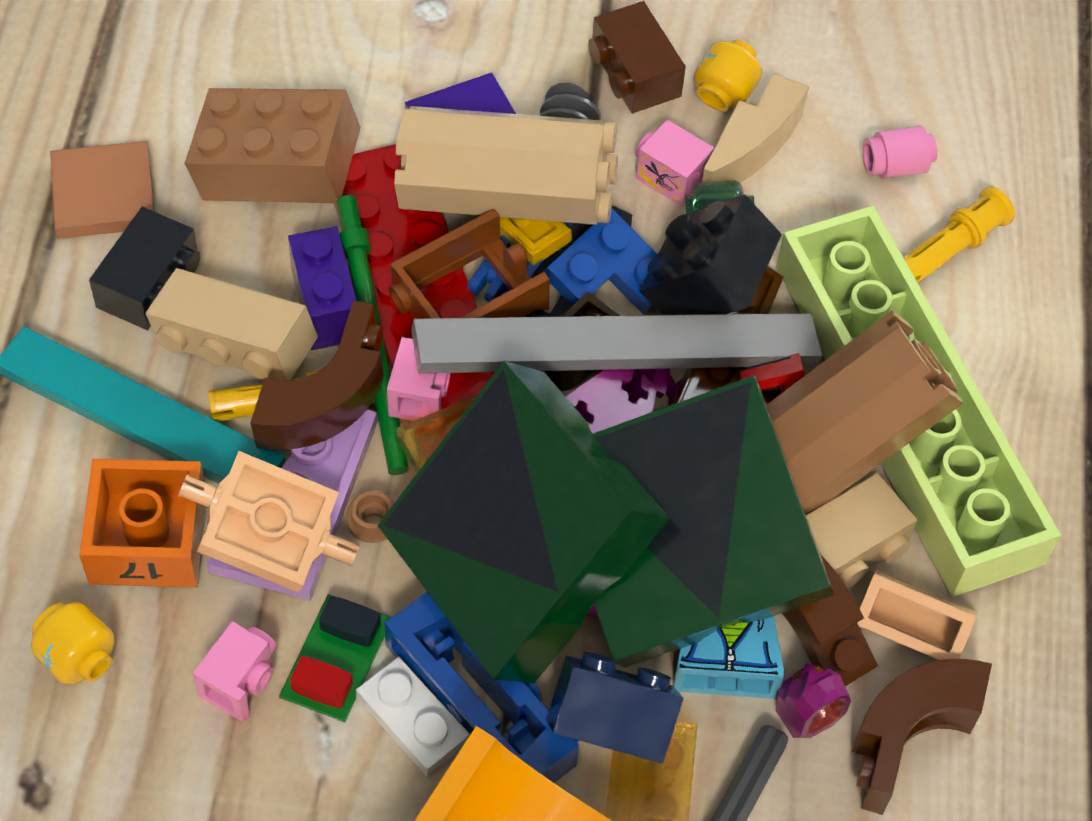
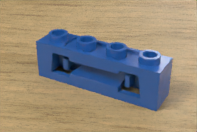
(426, 643)

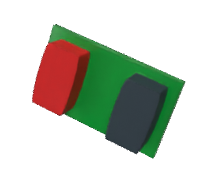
(335, 658)

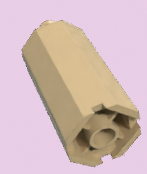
(506, 164)

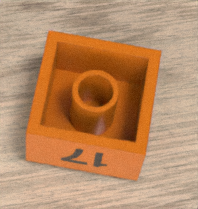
(140, 526)

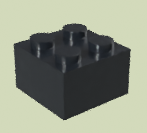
(711, 260)

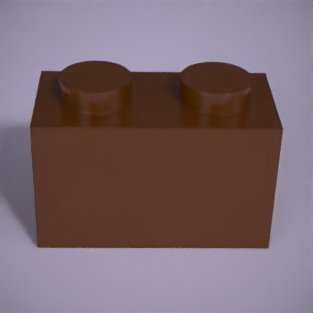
(637, 57)

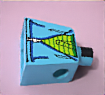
(733, 662)

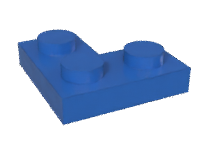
(601, 255)

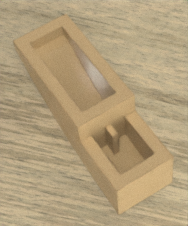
(757, 131)

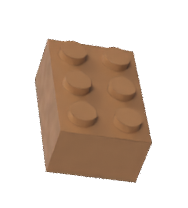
(273, 145)

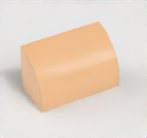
(916, 617)

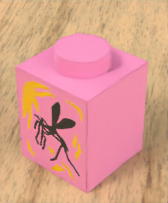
(672, 161)

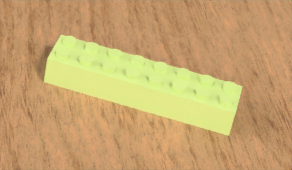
(961, 473)

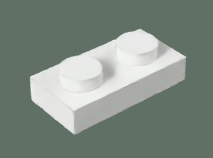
(412, 716)

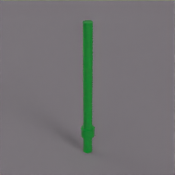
(356, 248)

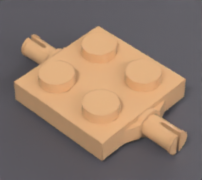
(268, 521)

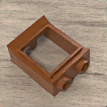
(457, 249)

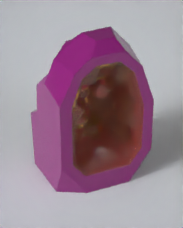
(812, 701)

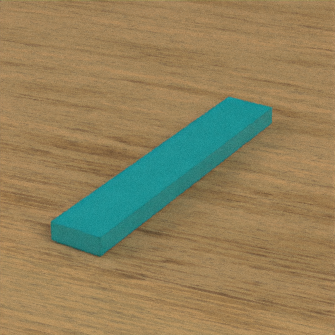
(126, 406)

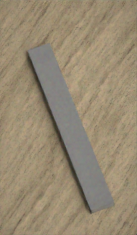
(613, 342)

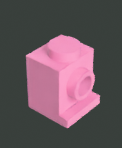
(411, 393)
(235, 669)

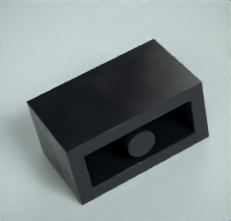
(142, 264)

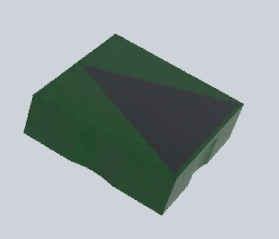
(520, 523)
(733, 532)

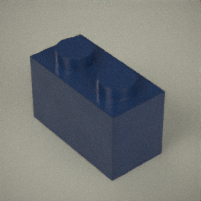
(615, 707)

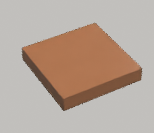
(100, 187)

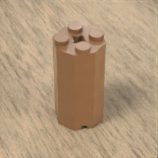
(860, 409)

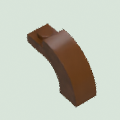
(329, 401)
(831, 632)
(920, 700)

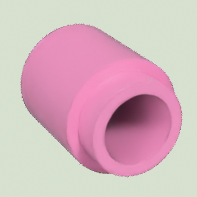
(899, 152)

